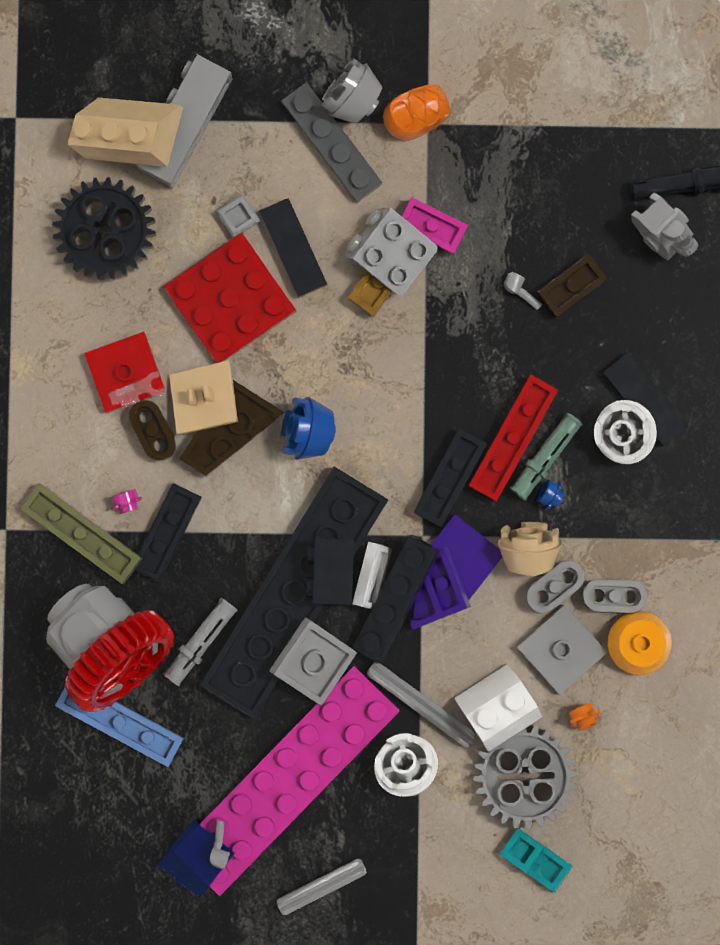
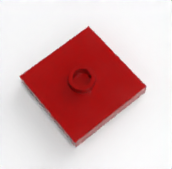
(122, 365)

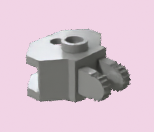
(665, 228)

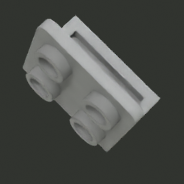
(391, 250)

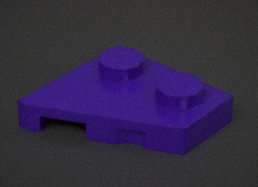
(440, 593)

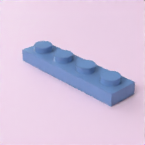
(128, 728)

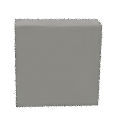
(238, 216)

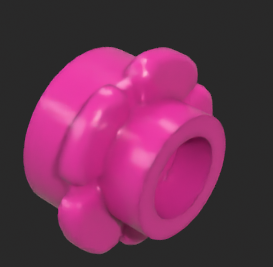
(126, 501)

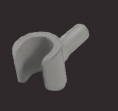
(513, 285)
(218, 856)

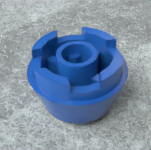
(308, 429)

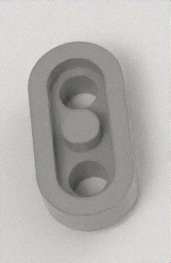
(555, 587)
(614, 596)

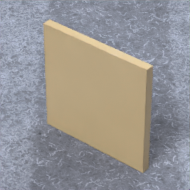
(203, 398)

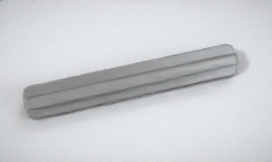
(421, 704)

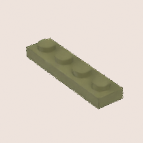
(81, 533)

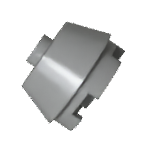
(353, 93)

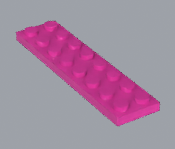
(298, 771)

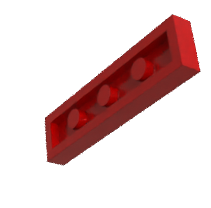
(513, 438)

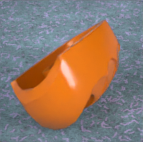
(416, 112)

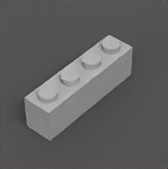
(200, 96)

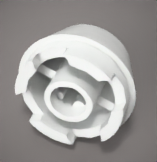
(625, 432)
(406, 765)

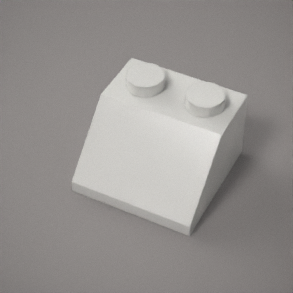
(498, 707)

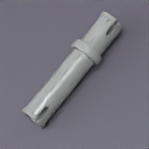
(200, 641)

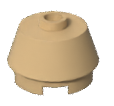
(530, 548)

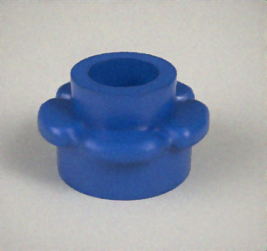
(550, 494)

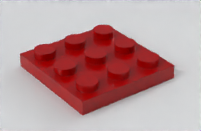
(230, 298)

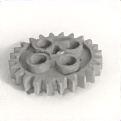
(527, 806)

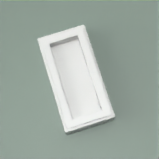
(372, 575)

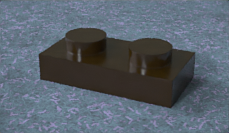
(572, 286)

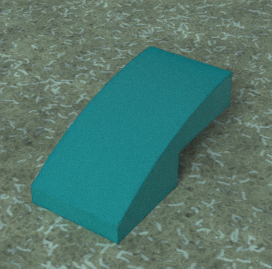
(536, 860)

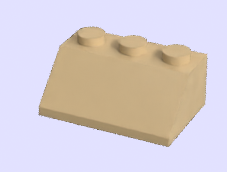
(126, 131)

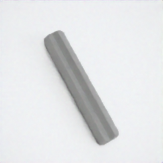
(321, 886)

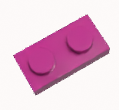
(436, 225)

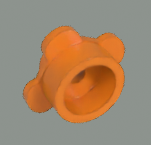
(584, 717)

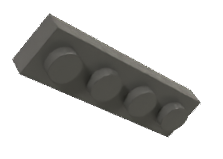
(331, 142)

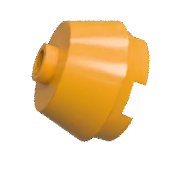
(639, 643)

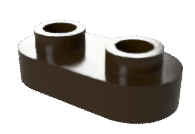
(152, 431)

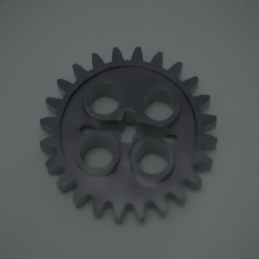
(76, 220)

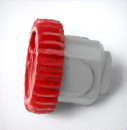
(105, 645)

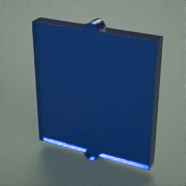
(190, 859)

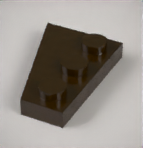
(216, 445)

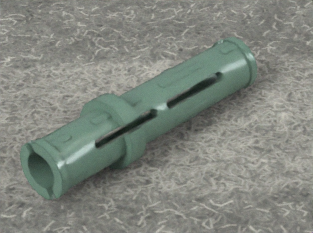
(537, 467)

